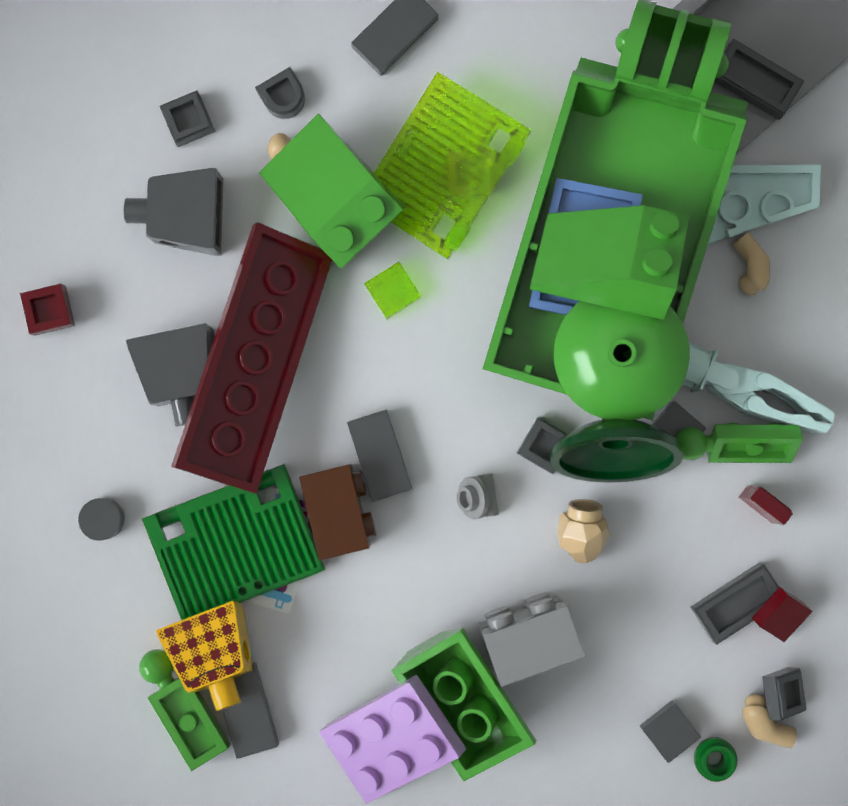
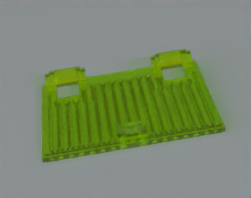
(448, 162)

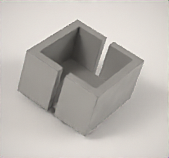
(530, 638)

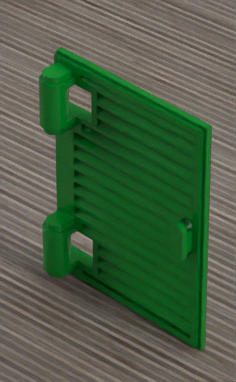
(234, 545)

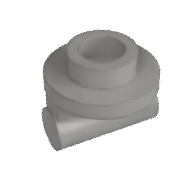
(477, 496)

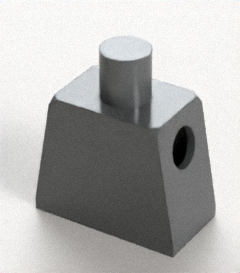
(182, 210)
(172, 366)

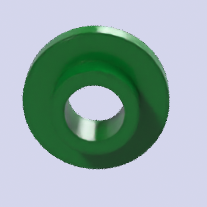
(726, 765)

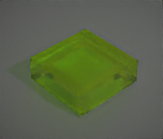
(392, 290)

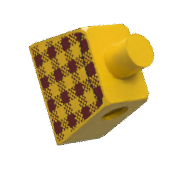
(210, 651)

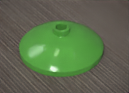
(617, 388)

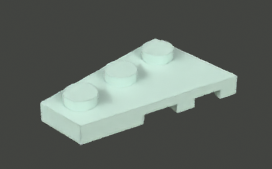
(764, 196)

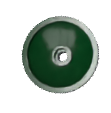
(616, 452)

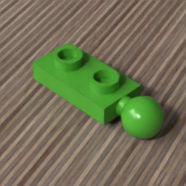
(742, 443)
(182, 713)

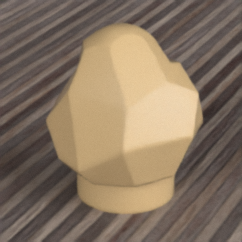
(583, 530)

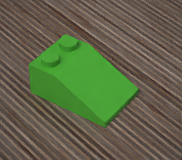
(331, 191)
(613, 257)

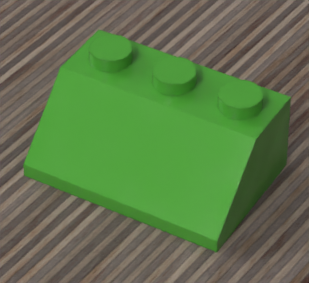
(468, 699)

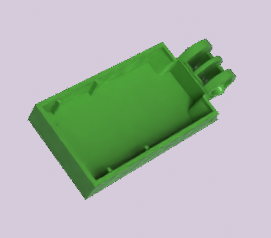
(636, 131)

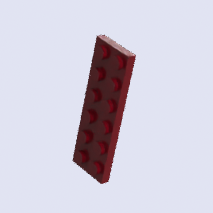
(253, 359)

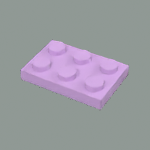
(392, 739)

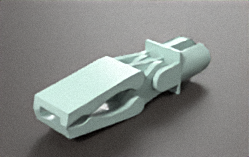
(737, 387)

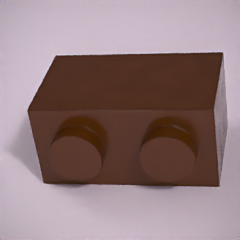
(337, 512)

